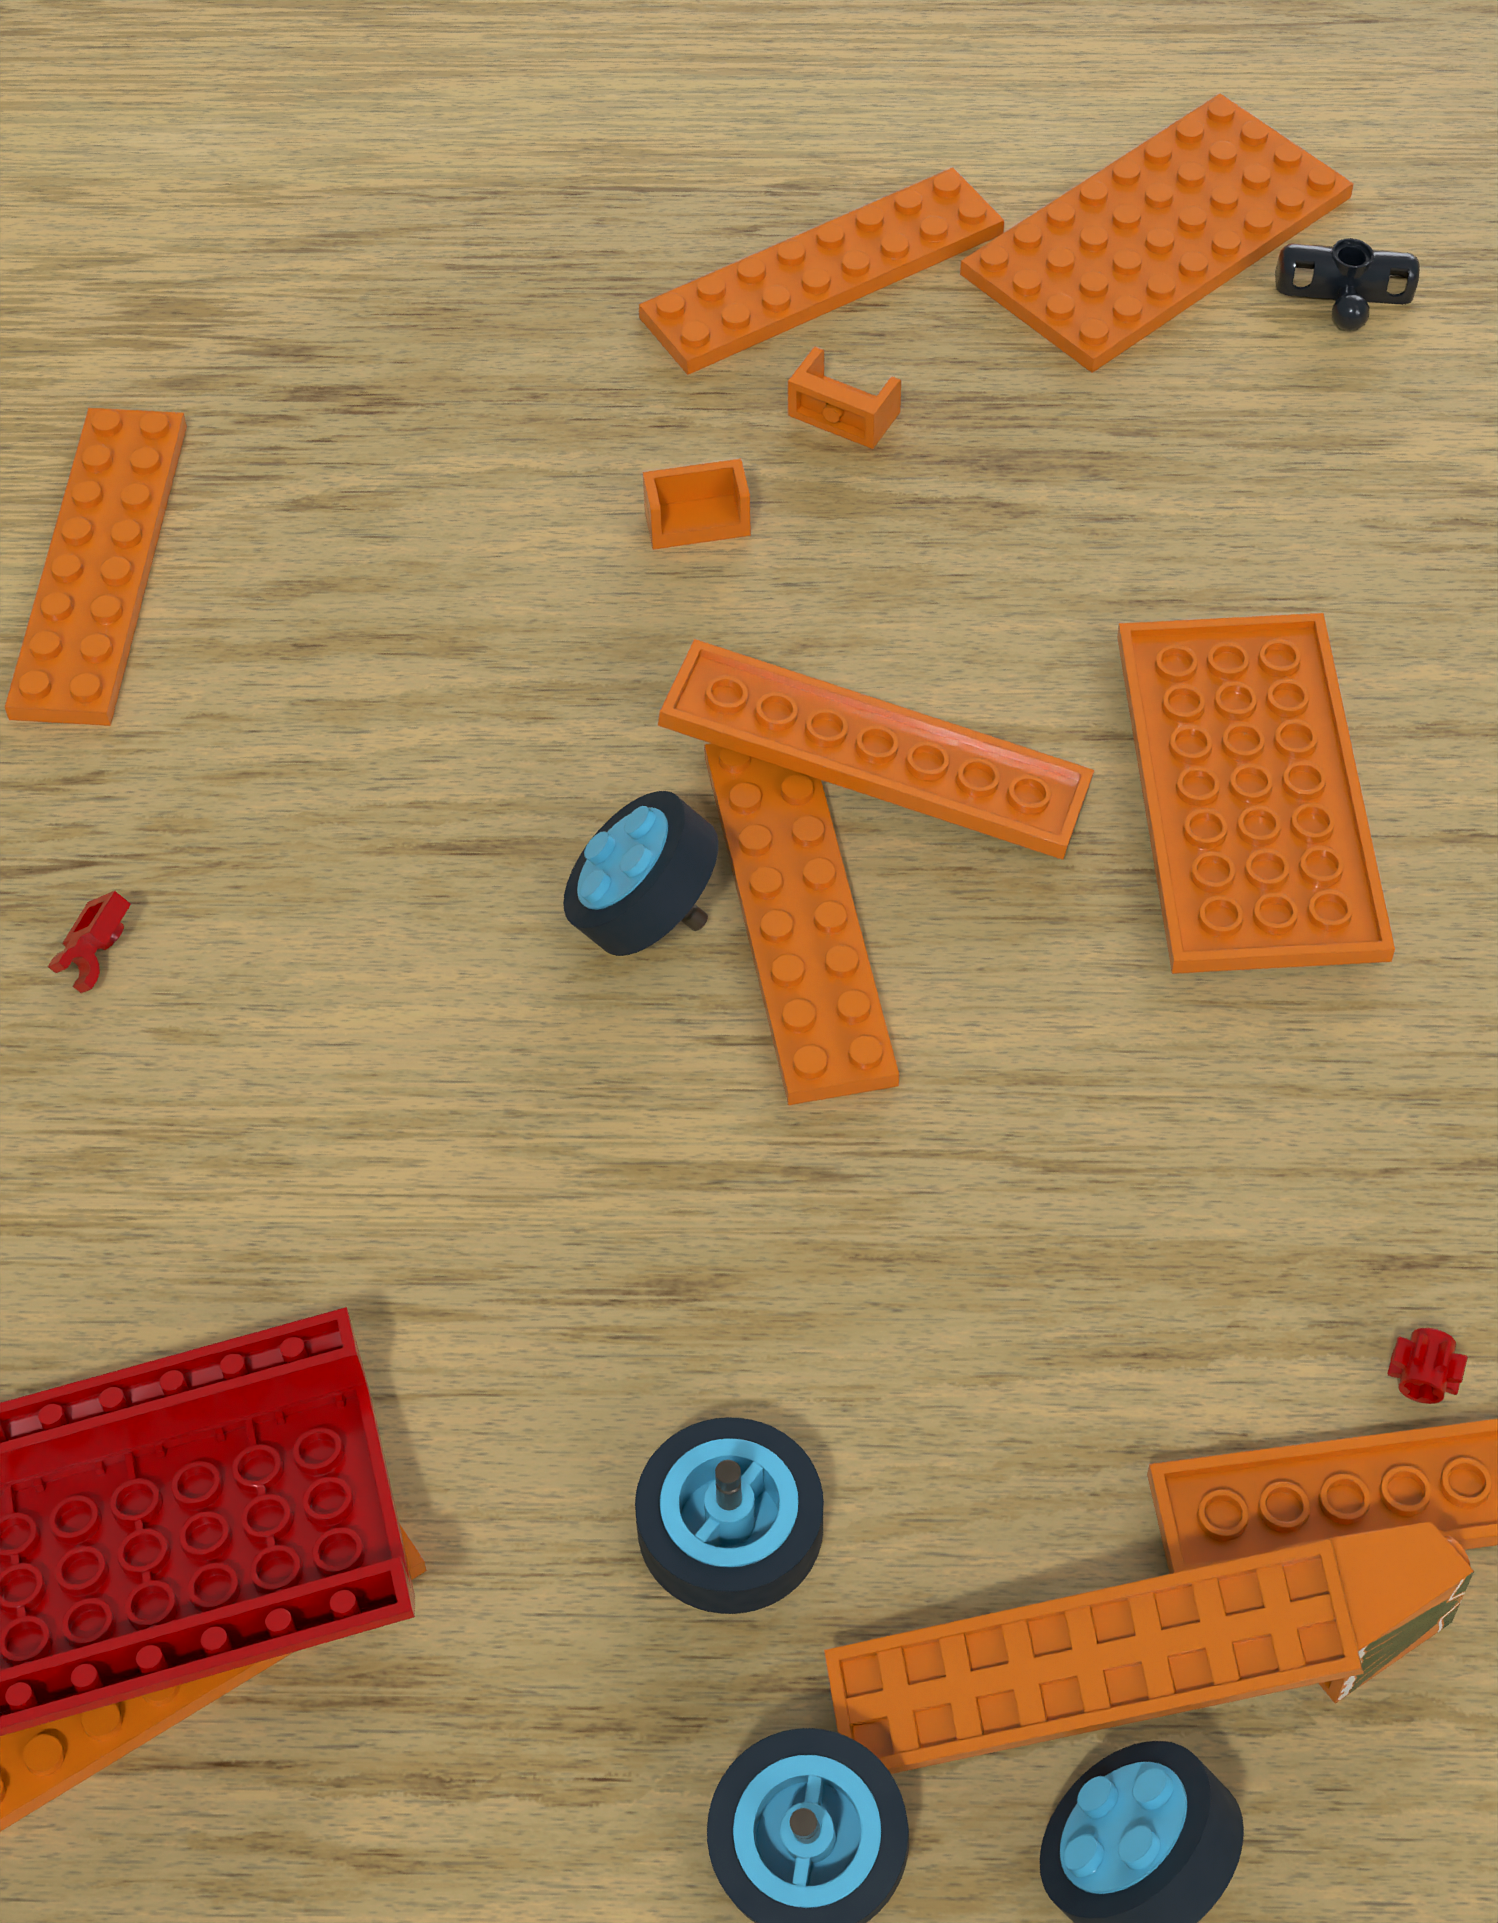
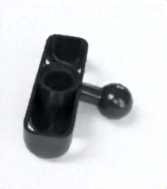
(1349, 275)

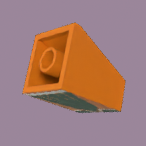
(1398, 1592)

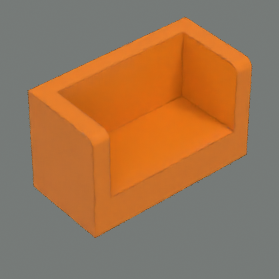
(840, 406)
(697, 503)

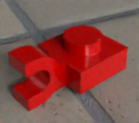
(94, 929)

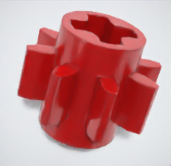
(1427, 1365)

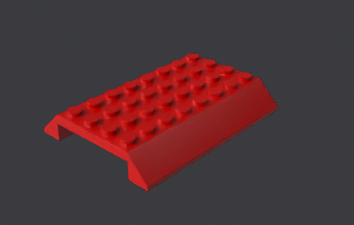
(192, 1520)

